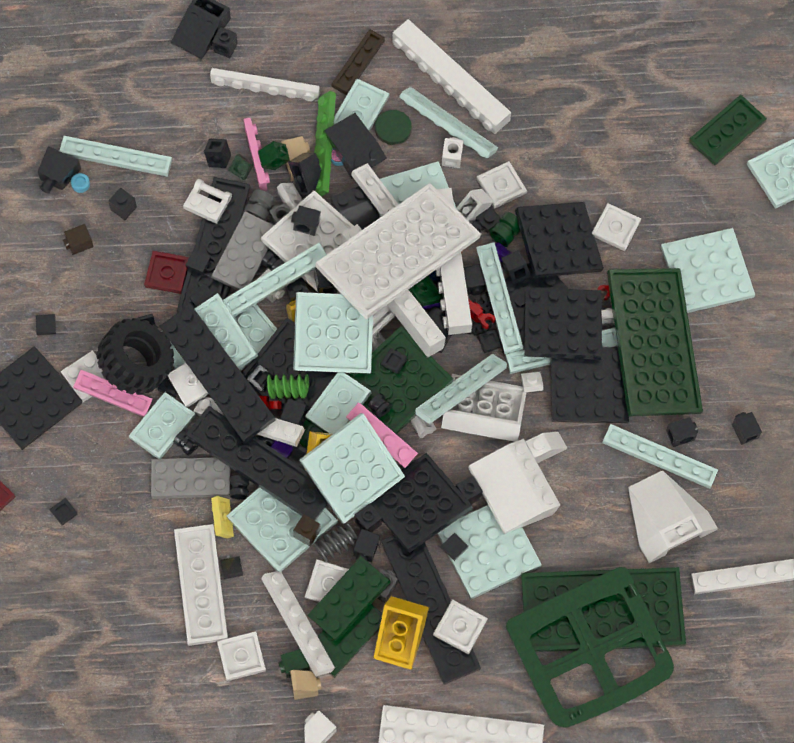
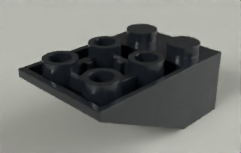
(200, 26)

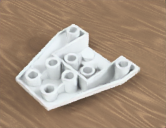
(666, 515)

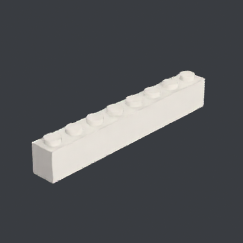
(451, 77)
(454, 289)
(411, 314)

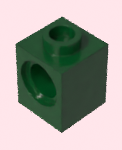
(273, 155)
(293, 661)

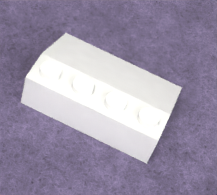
(489, 411)
(514, 486)

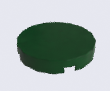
(393, 127)

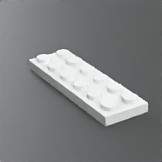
(200, 584)

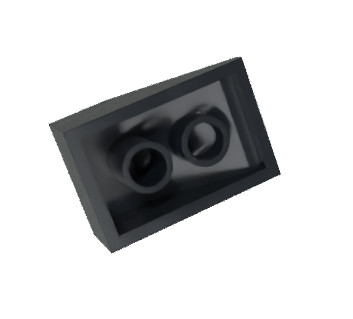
(354, 144)
(355, 207)

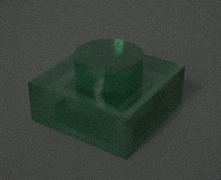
(241, 167)

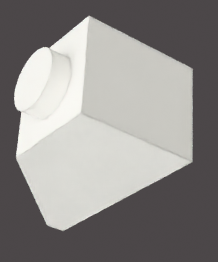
(474, 204)
(546, 445)
(318, 728)

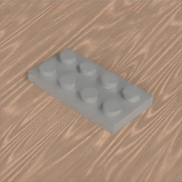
(243, 253)
(189, 478)

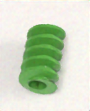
(288, 387)

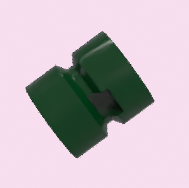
(505, 230)

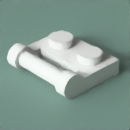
(205, 206)

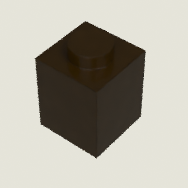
(77, 239)
(306, 530)

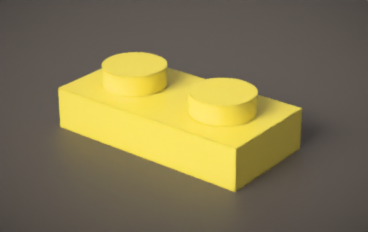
(222, 525)

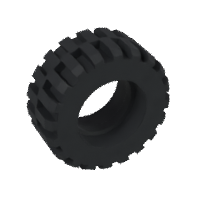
(124, 372)

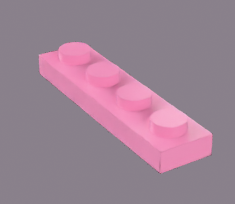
(255, 146)
(109, 393)
(395, 445)

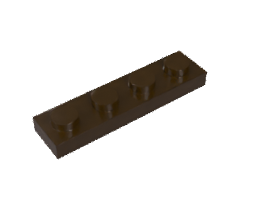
(358, 61)

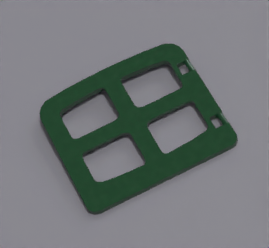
(591, 650)

